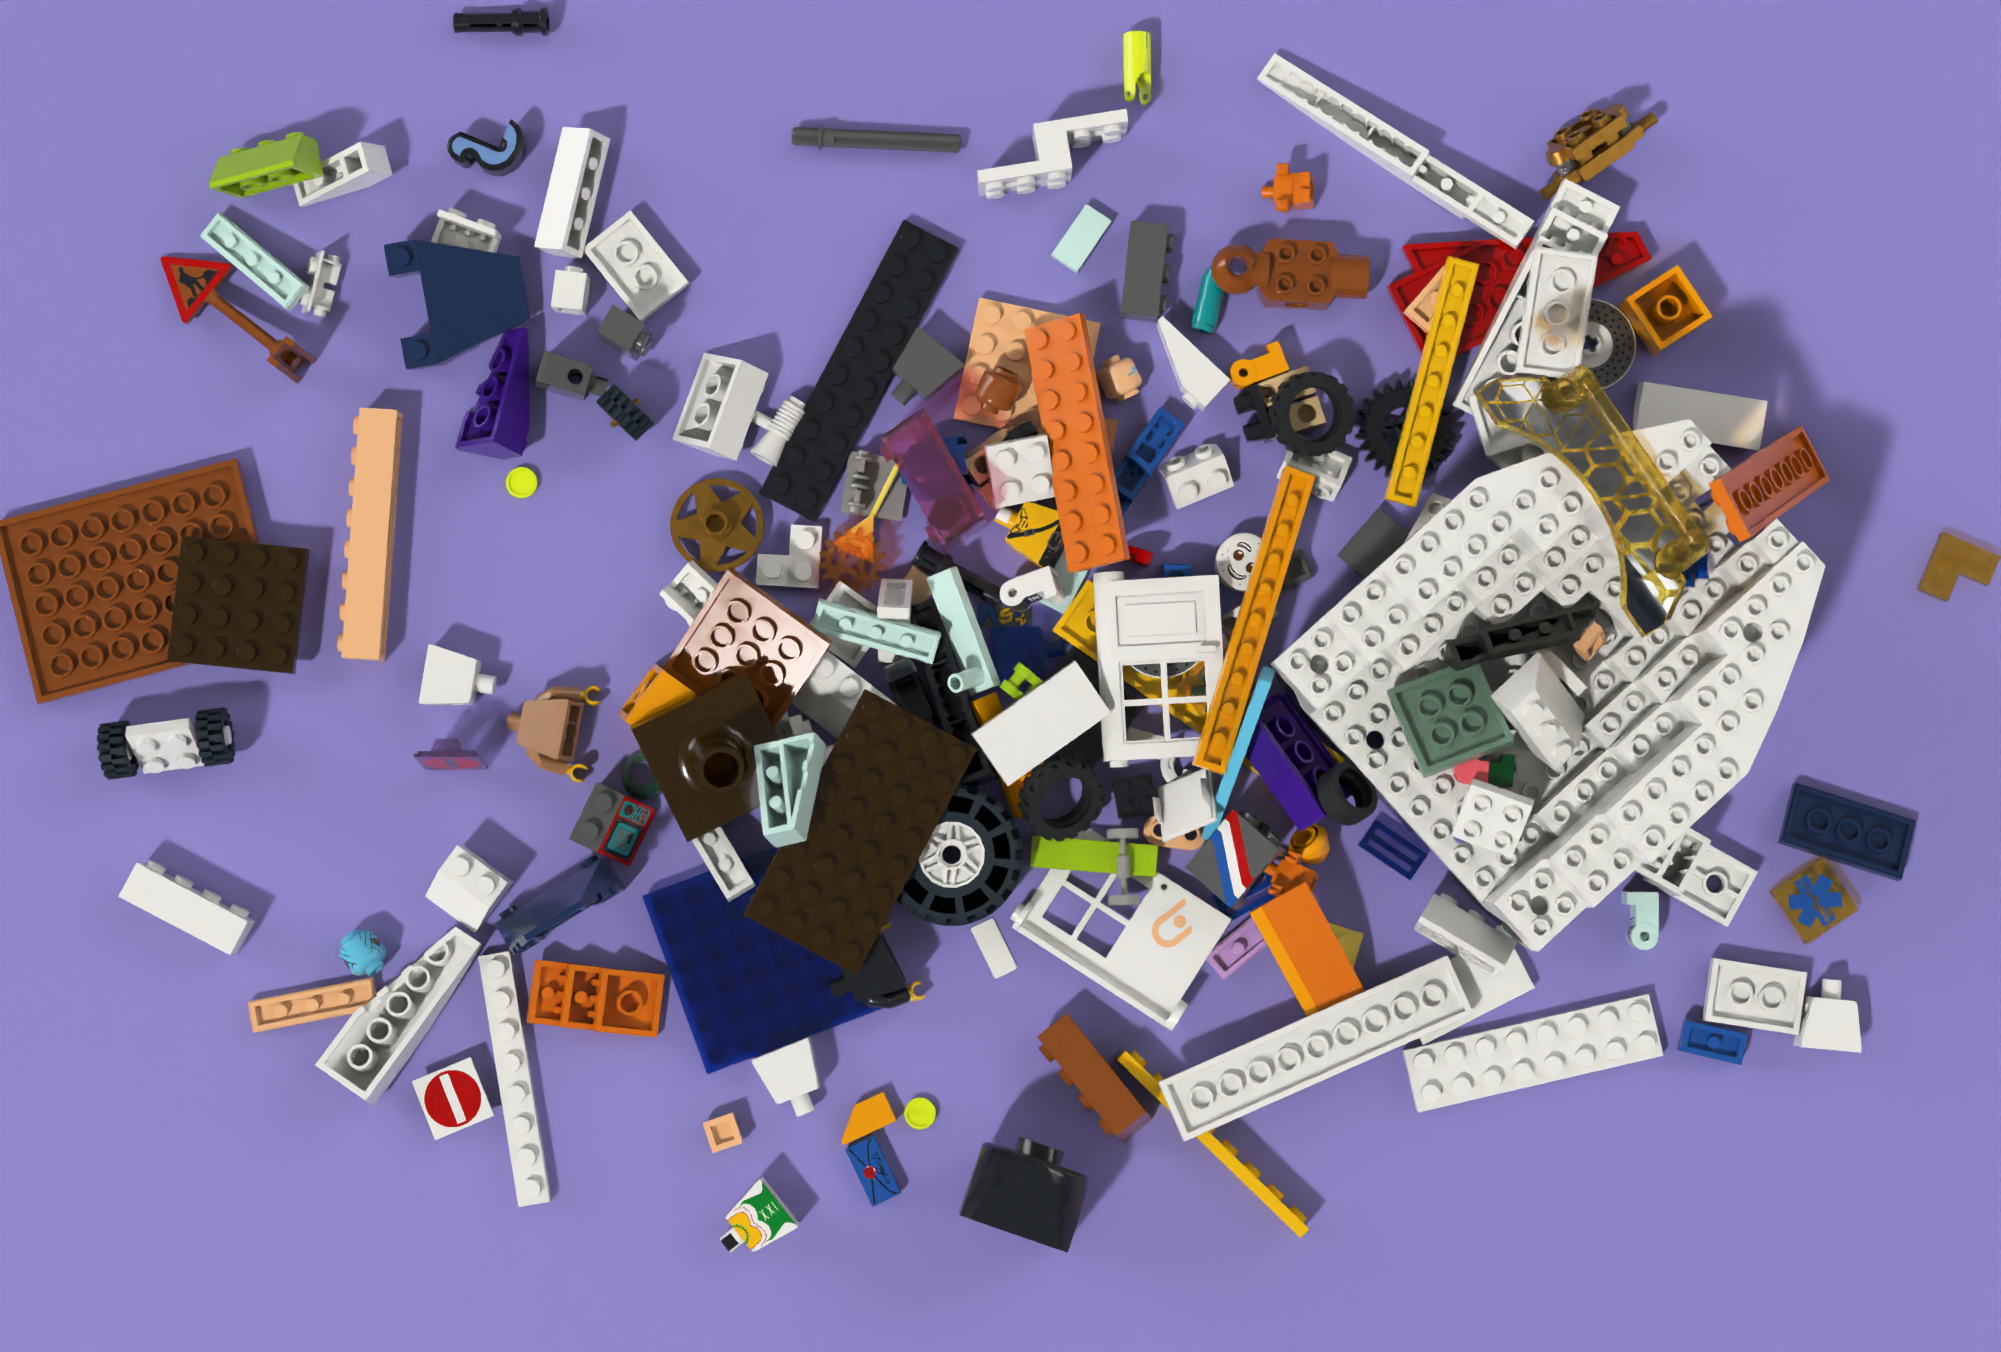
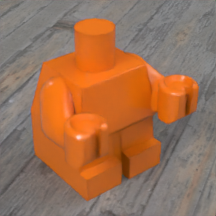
(1290, 189)
(1289, 874)

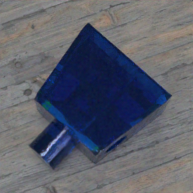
(1023, 646)

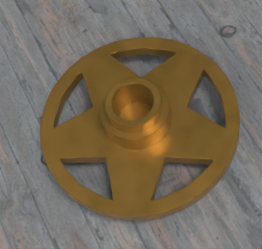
(717, 524)

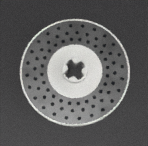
(1614, 343)

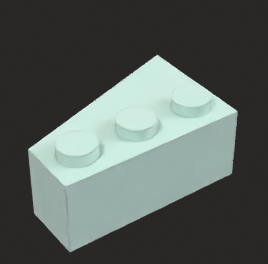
(788, 786)

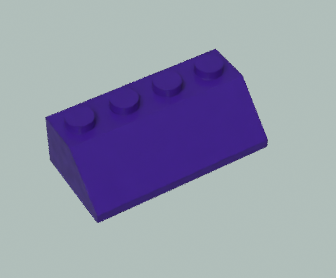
(1290, 759)

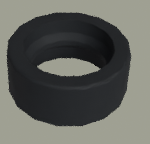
(1334, 801)

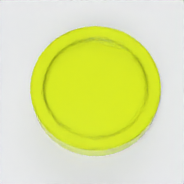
(521, 482)
(920, 1113)

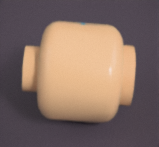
(1119, 378)

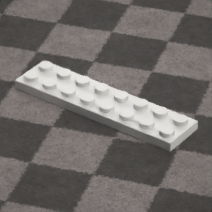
(1532, 1052)

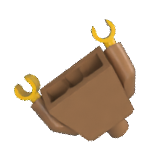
(552, 727)

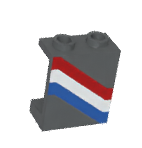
(1235, 857)

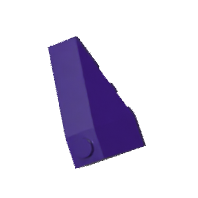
(502, 413)

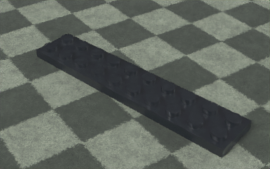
(859, 370)

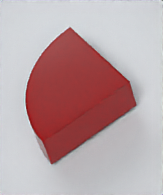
(1140, 556)

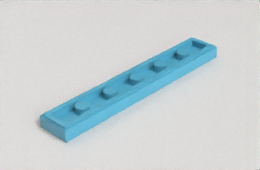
(1240, 747)

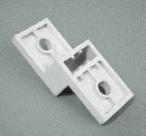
(1052, 153)
(1684, 872)

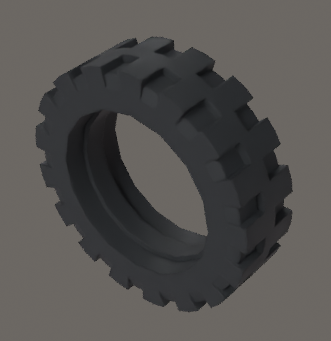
(1342, 417)
(1042, 779)

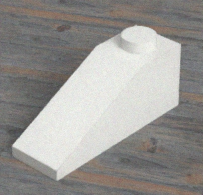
(345, 173)
(1192, 369)

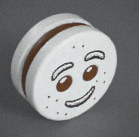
(1236, 559)

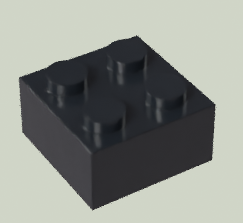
(1133, 795)

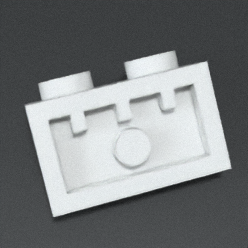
(1328, 471)

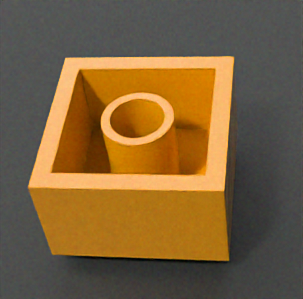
(1665, 310)

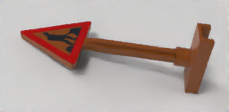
(196, 283)

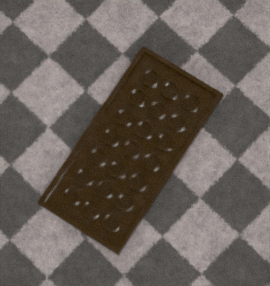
(865, 832)

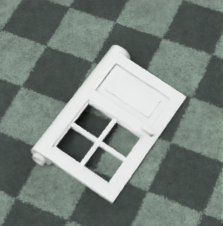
(1153, 625)
(1136, 966)

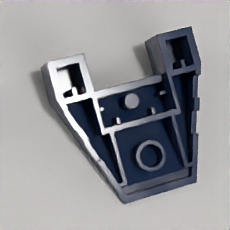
(466, 296)
(586, 888)

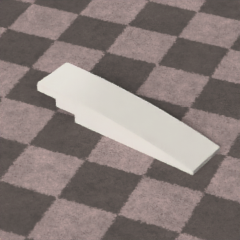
(1573, 222)

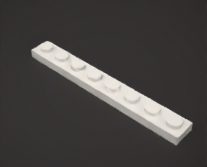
(514, 1079)

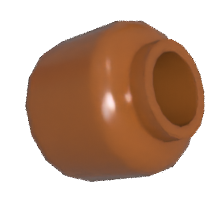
(998, 389)

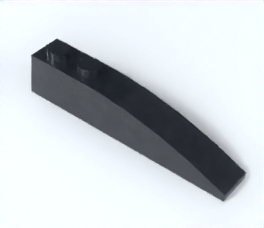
(953, 707)

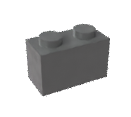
(625, 333)

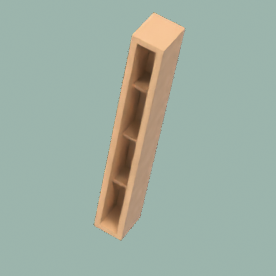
(371, 534)

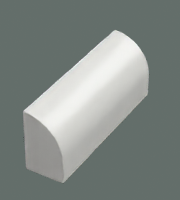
(1719, 416)

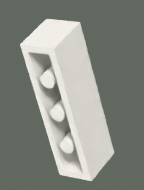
(572, 192)
(187, 908)

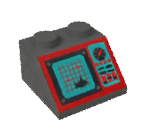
(613, 824)

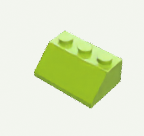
(267, 166)

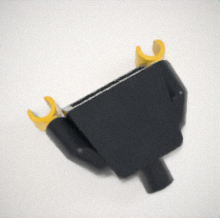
(879, 980)

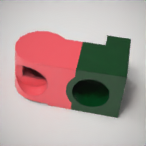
(1493, 773)

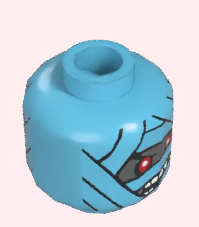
(362, 952)

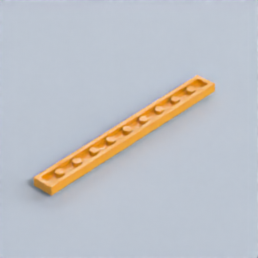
(1253, 620)

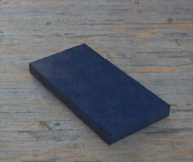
(1846, 832)

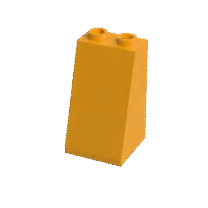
(658, 692)

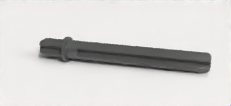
(871, 139)

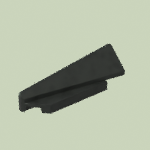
(1520, 636)

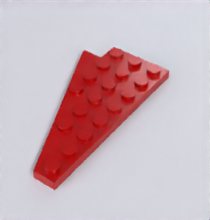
(1496, 270)

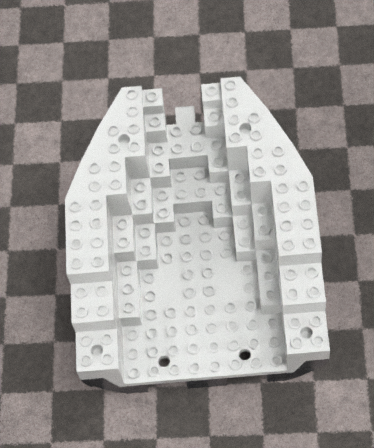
(1664, 713)

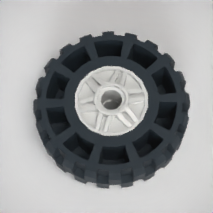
(982, 876)

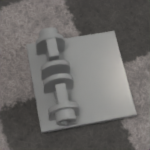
(864, 482)

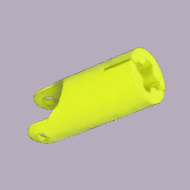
(1137, 65)

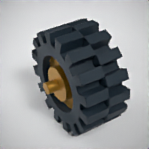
(624, 412)

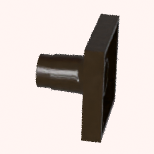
(687, 733)

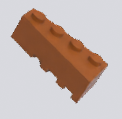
(1094, 1078)

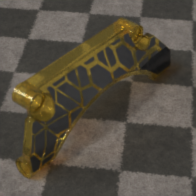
(1644, 515)

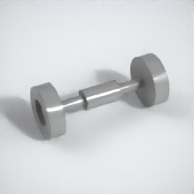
(1123, 866)

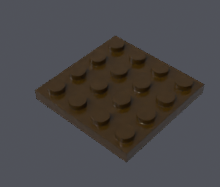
(238, 605)

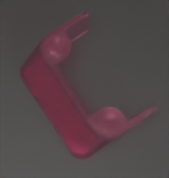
(933, 480)

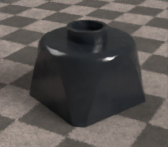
(1026, 1193)

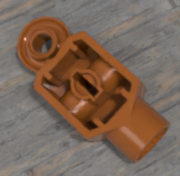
(1293, 273)

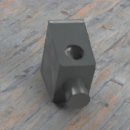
(924, 368)
(555, 372)

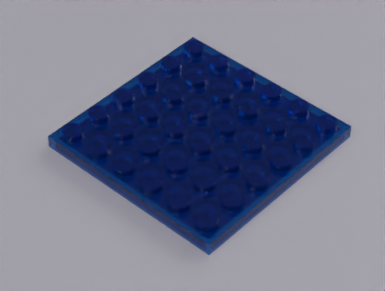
(739, 979)

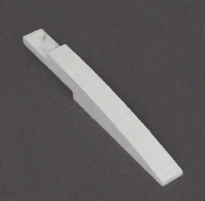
(1395, 152)

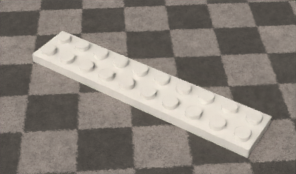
(1315, 1048)

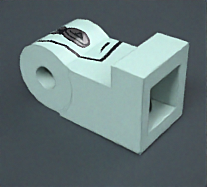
(1644, 918)

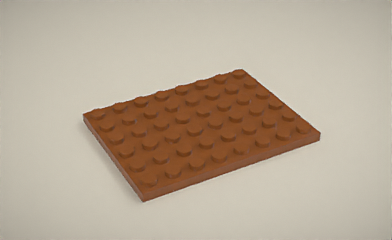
(101, 575)

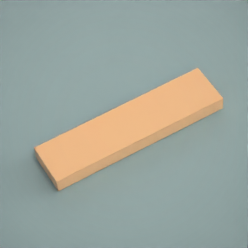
(310, 1004)

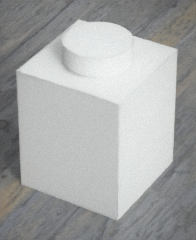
(570, 291)

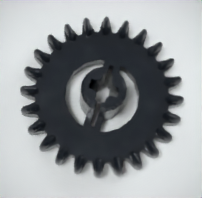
(1374, 427)

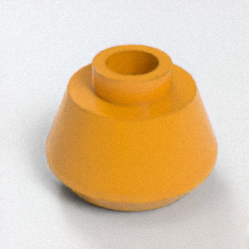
(1311, 844)

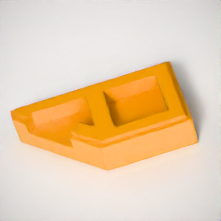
(867, 1117)

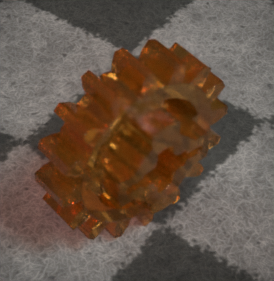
(844, 547)

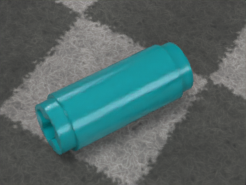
(1207, 305)

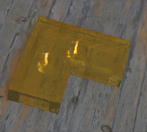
(1955, 558)

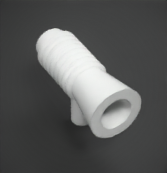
(779, 430)

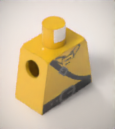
(1032, 532)

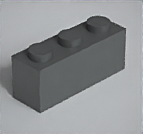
(1145, 271)

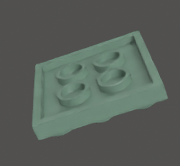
(1449, 718)

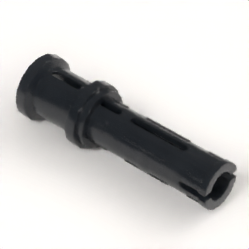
(516, 22)
(937, 562)

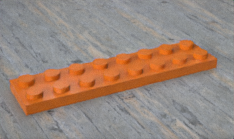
(1077, 443)
(1768, 483)

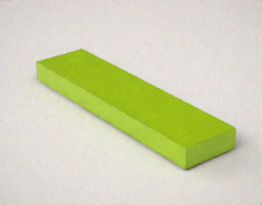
(1092, 856)

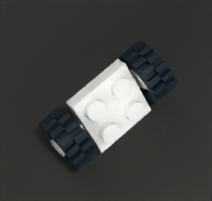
(166, 744)

